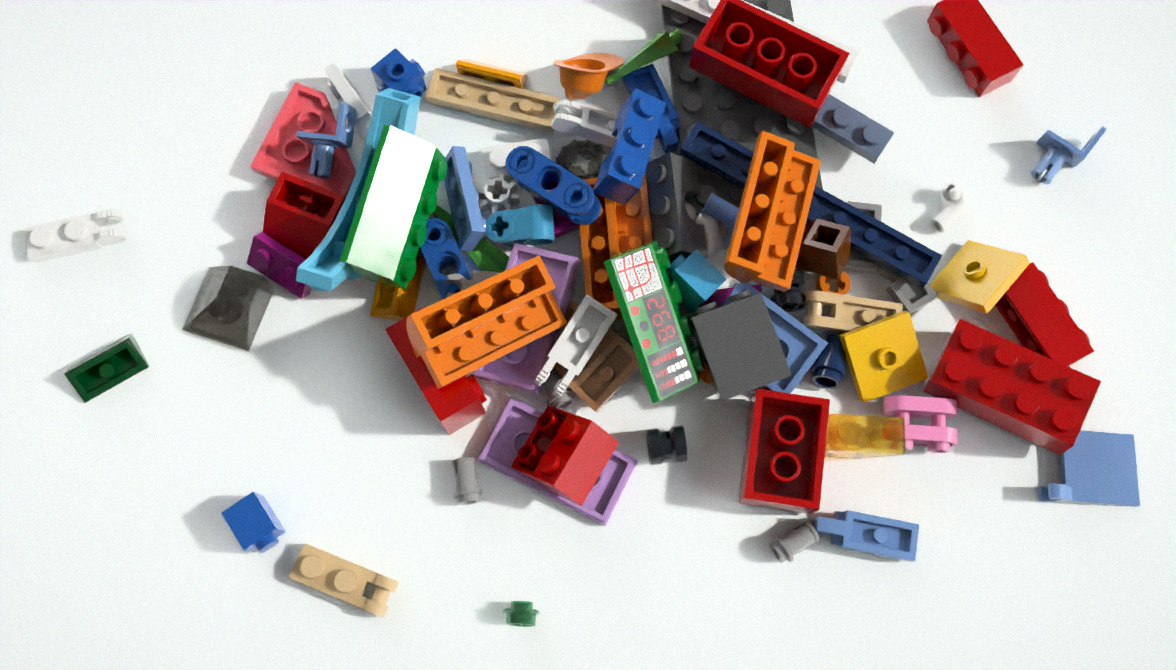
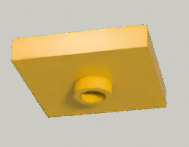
(979, 275)
(884, 356)

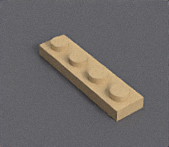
(492, 99)

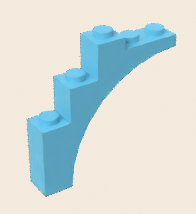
(323, 268)

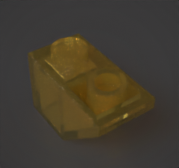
(864, 436)

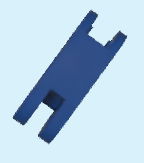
(570, 198)
(440, 251)

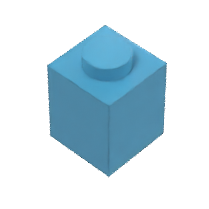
(695, 279)

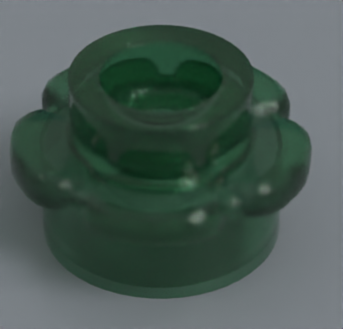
(521, 614)

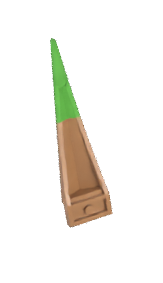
(609, 364)

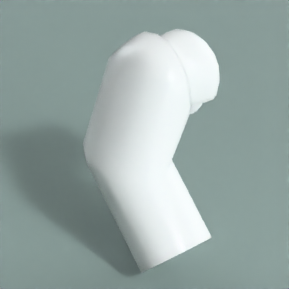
(952, 207)

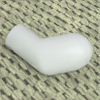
(712, 232)

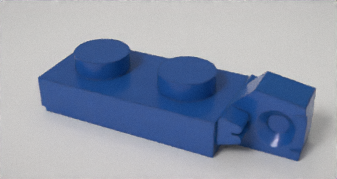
(648, 81)

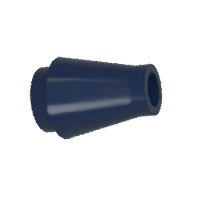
(830, 365)

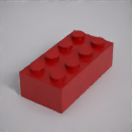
(768, 60)
(1013, 387)

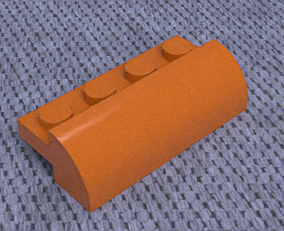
(772, 214)
(613, 232)
(485, 321)

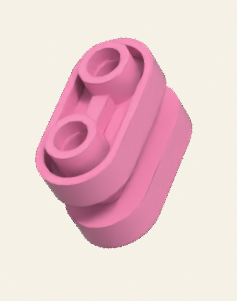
(935, 437)

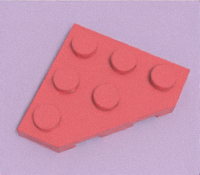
(284, 152)

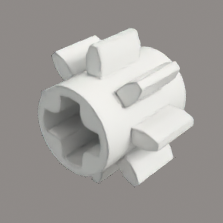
(490, 193)

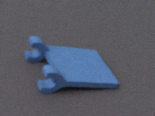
(1097, 471)

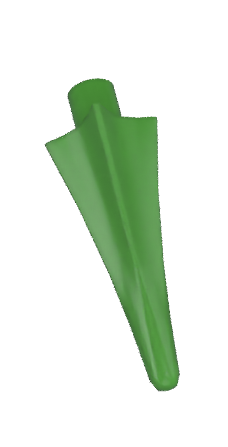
(659, 47)

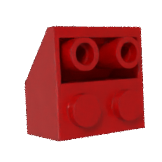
(300, 213)
(565, 454)

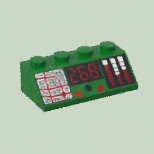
(654, 320)

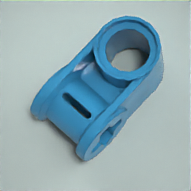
(523, 226)

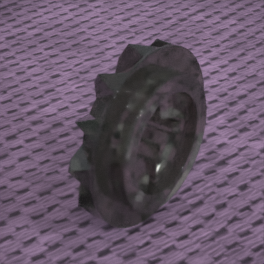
(590, 151)

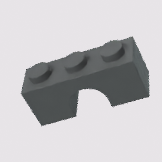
(669, 183)

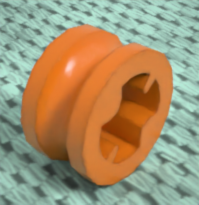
(843, 283)

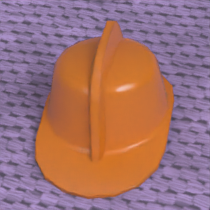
(586, 73)

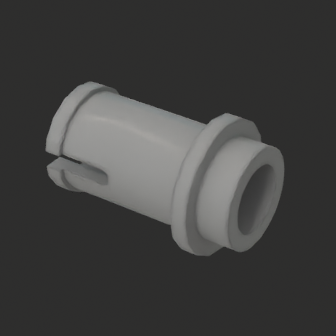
(566, 398)
(466, 481)
(794, 542)

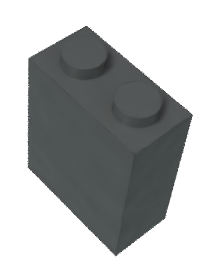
(739, 345)

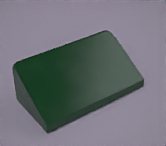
(107, 368)

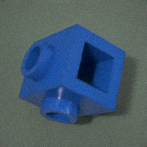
(399, 74)

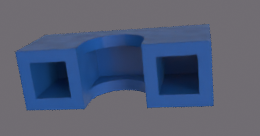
(628, 159)

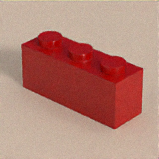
(974, 44)
(1042, 319)

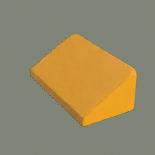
(491, 73)
(397, 303)

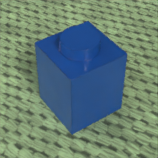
(254, 523)

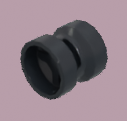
(792, 299)
(666, 445)

